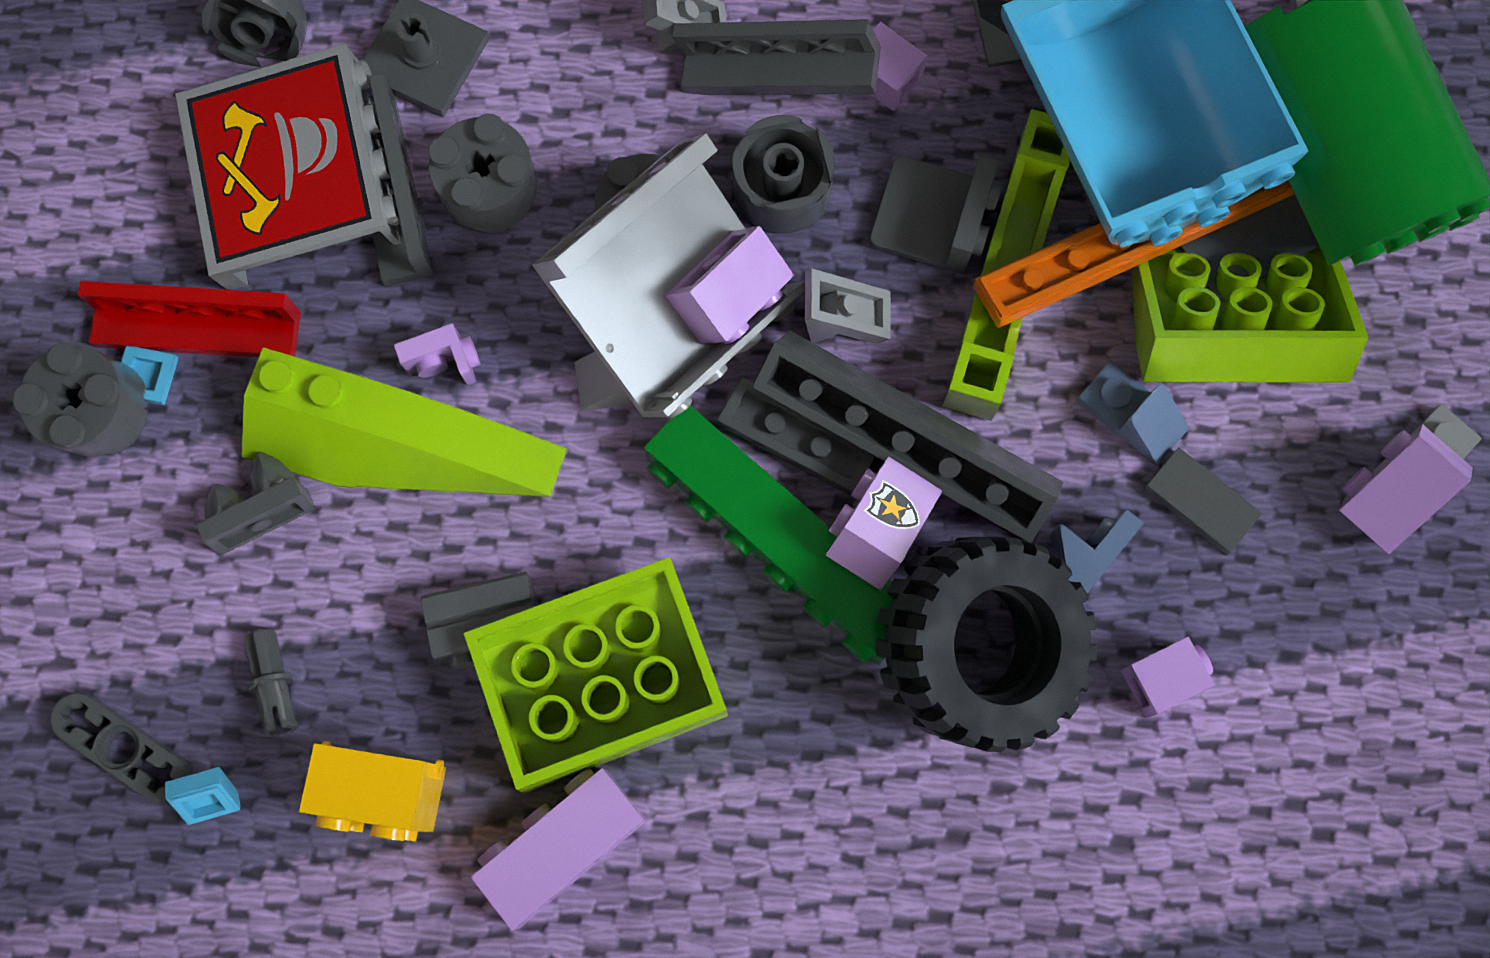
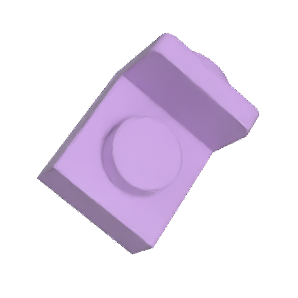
(432, 350)

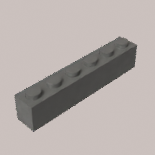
(909, 432)

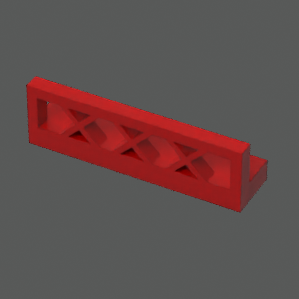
(188, 323)

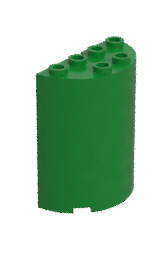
(1378, 127)

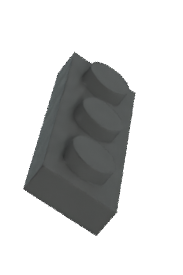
(794, 438)

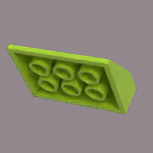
(1277, 329)
(595, 675)

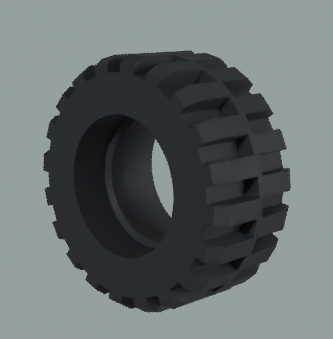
(1048, 654)

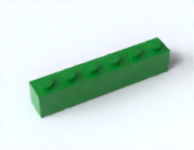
(769, 523)

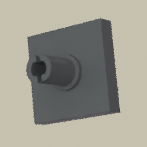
(426, 54)

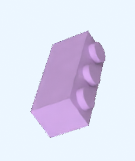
(556, 847)

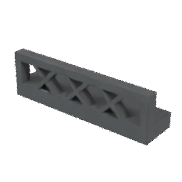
(779, 57)
(411, 257)

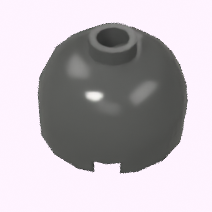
(251, 24)

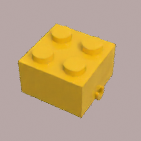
(374, 789)

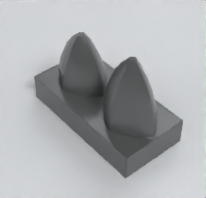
(275, 502)

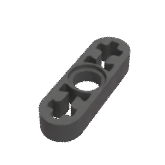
(99, 713)

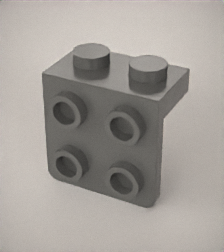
(936, 212)

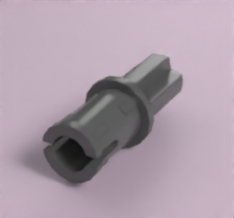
(269, 682)

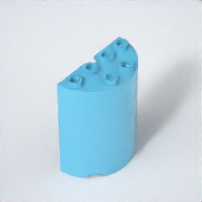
(1156, 108)

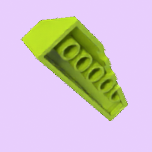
(385, 437)

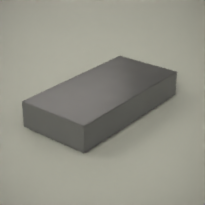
(1202, 501)

